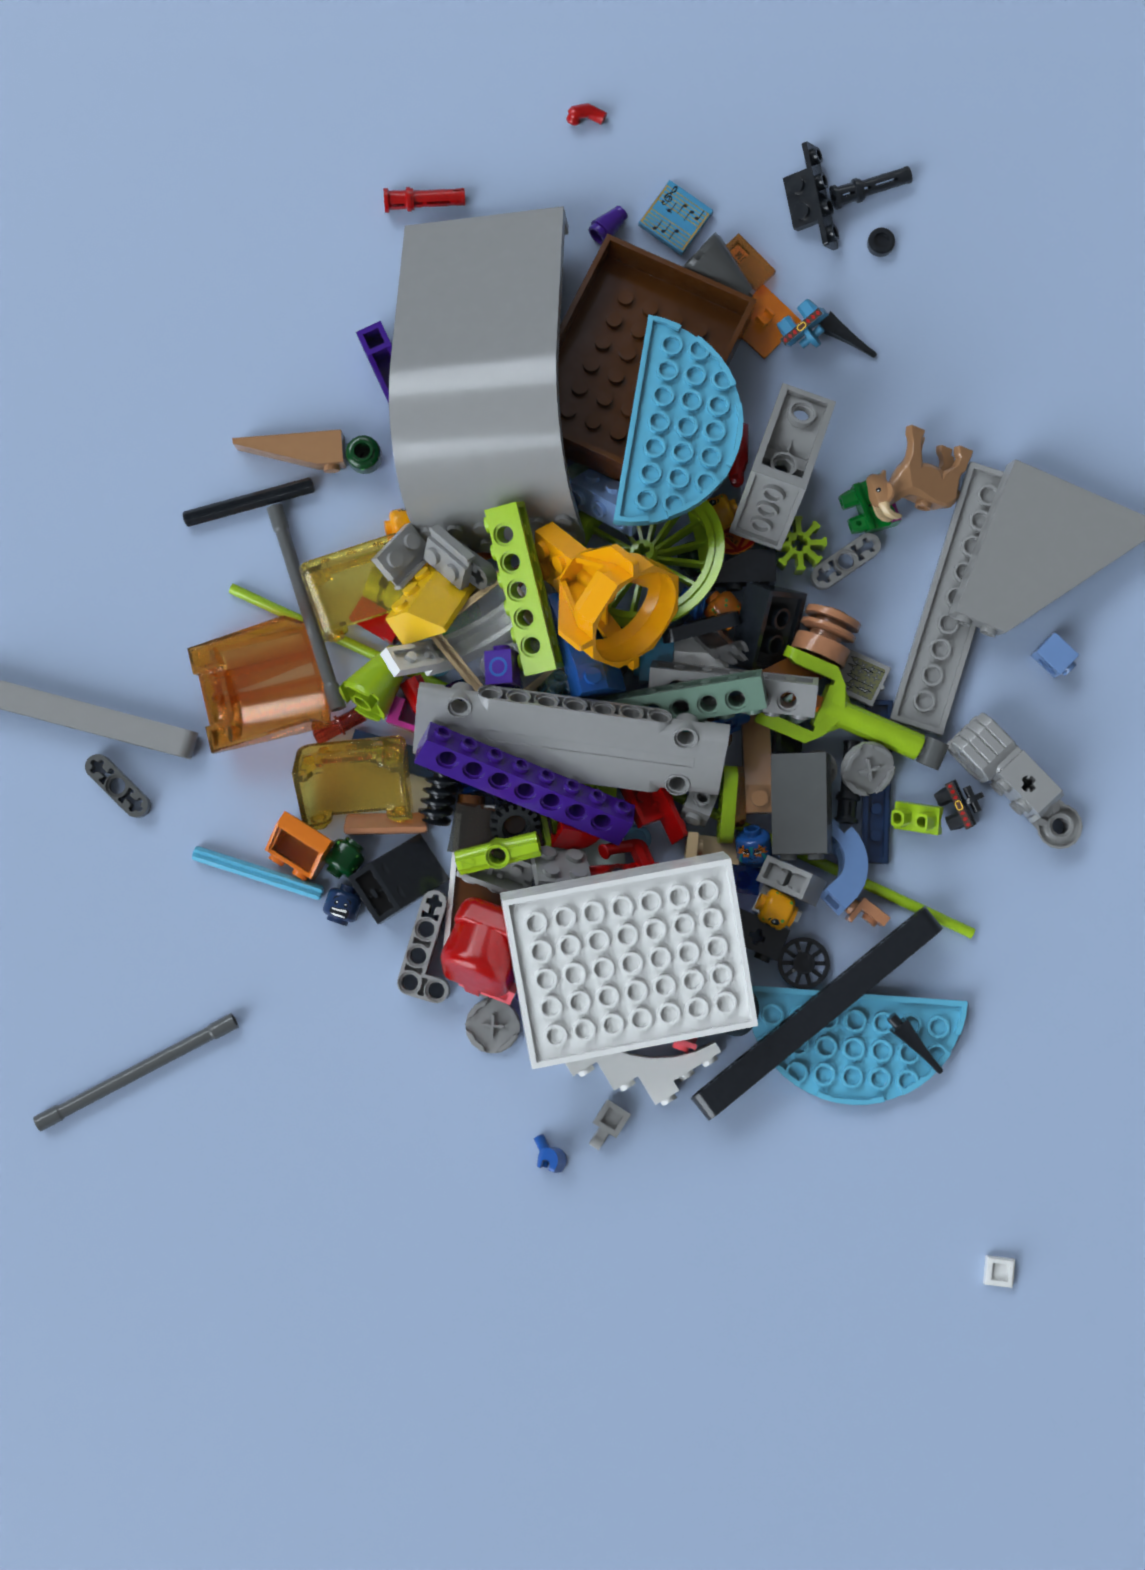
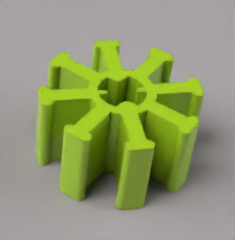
(806, 552)

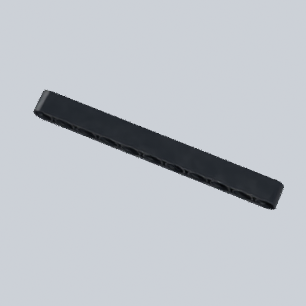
(816, 1013)

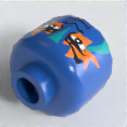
(753, 846)

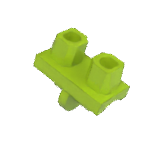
(917, 817)

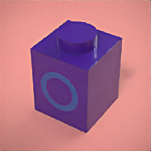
(502, 667)

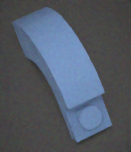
(852, 869)

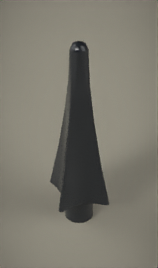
(836, 329)
(905, 1031)

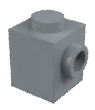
(698, 808)

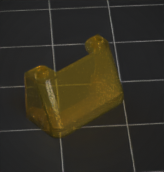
(348, 588)
(353, 779)

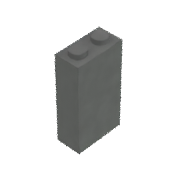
(801, 805)

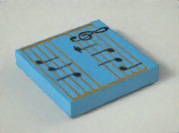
(675, 217)

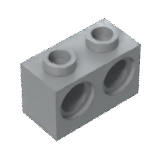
(791, 880)

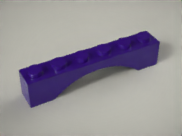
(378, 352)

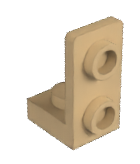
(702, 844)

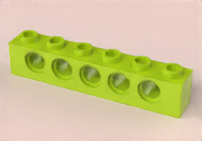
(529, 572)

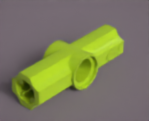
(480, 856)

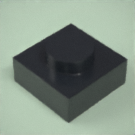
(784, 744)

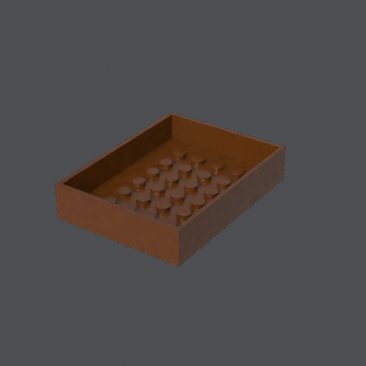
(606, 336)

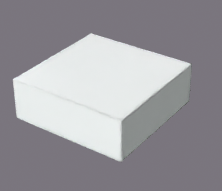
(999, 1271)

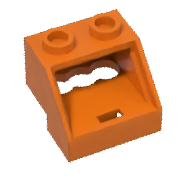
(298, 846)

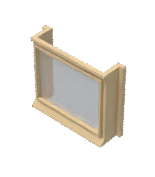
(479, 628)

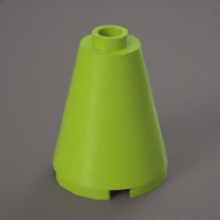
(372, 689)

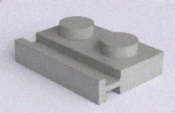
(401, 556)
(449, 557)

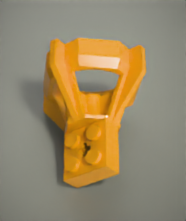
(590, 582)

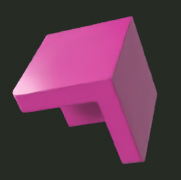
(401, 715)

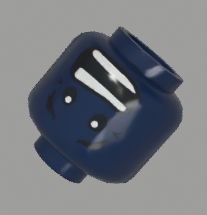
(342, 905)

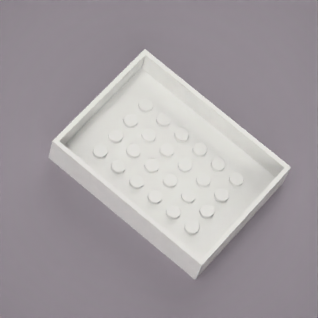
(629, 959)

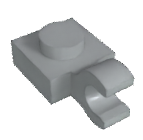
(610, 1121)

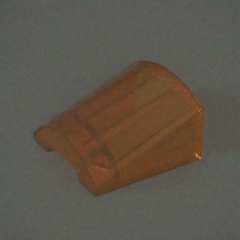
(260, 684)

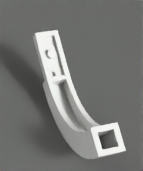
(424, 655)

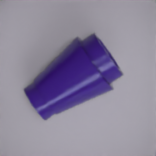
(607, 223)

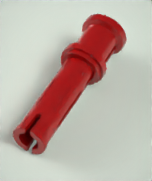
(412, 199)

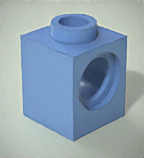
(1055, 655)

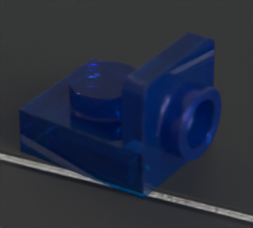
(745, 879)

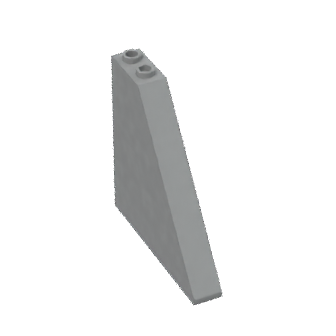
(1038, 546)

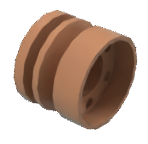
(827, 631)

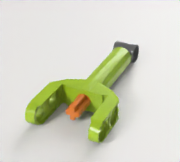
(836, 712)

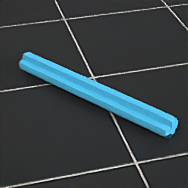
(258, 873)

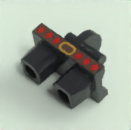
(963, 816)

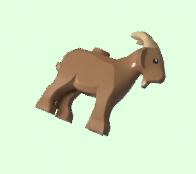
(917, 481)

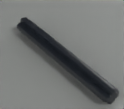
(248, 502)

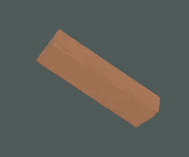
(380, 824)

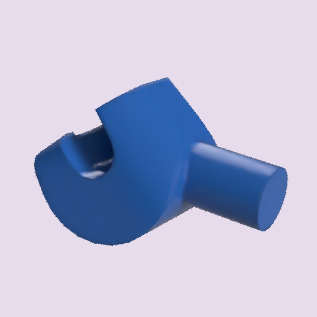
(552, 1155)

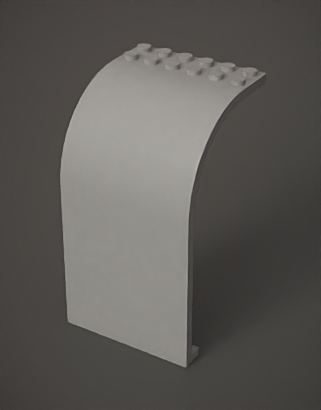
(480, 374)

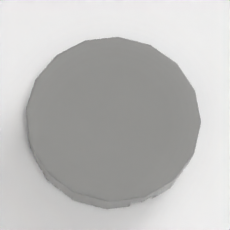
(867, 768)
(492, 1026)

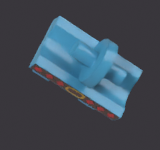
(812, 316)

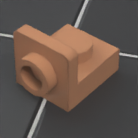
(871, 915)

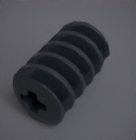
(439, 799)

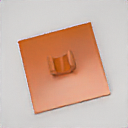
(762, 330)

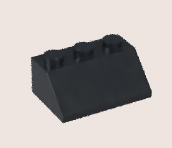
(768, 623)

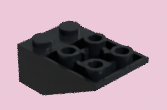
(398, 878)

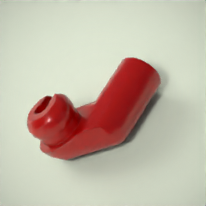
(585, 110)

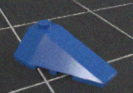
(585, 675)

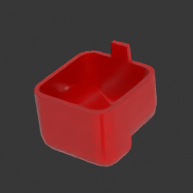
(479, 949)

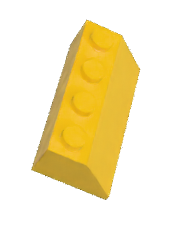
(427, 606)

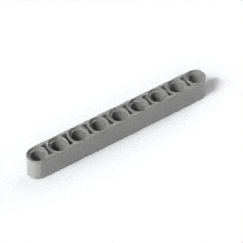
(97, 720)

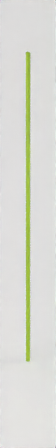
(825, 865)

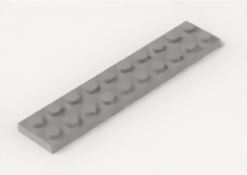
(939, 641)

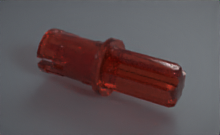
(339, 725)

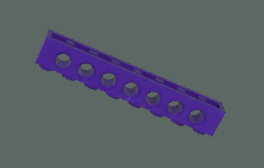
(524, 783)

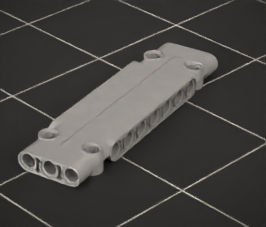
(583, 736)

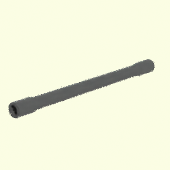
(281, 528)
(59, 1112)

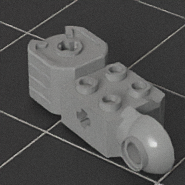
(994, 756)

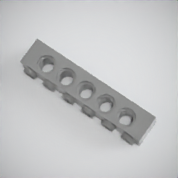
(776, 684)

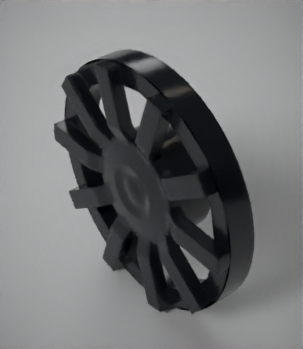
(803, 963)

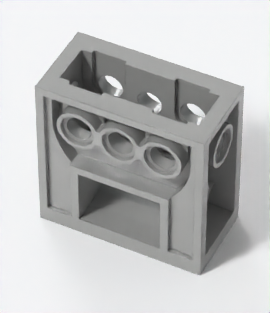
(791, 444)

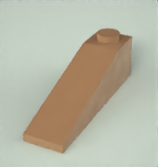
(310, 449)
(757, 766)

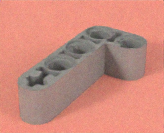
(428, 944)

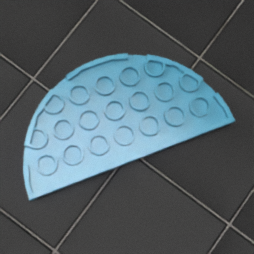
(680, 427)
(856, 1054)

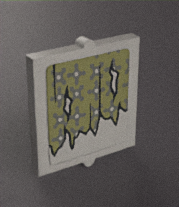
(864, 678)

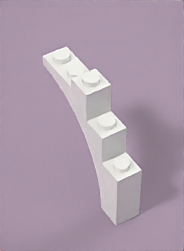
(655, 1072)

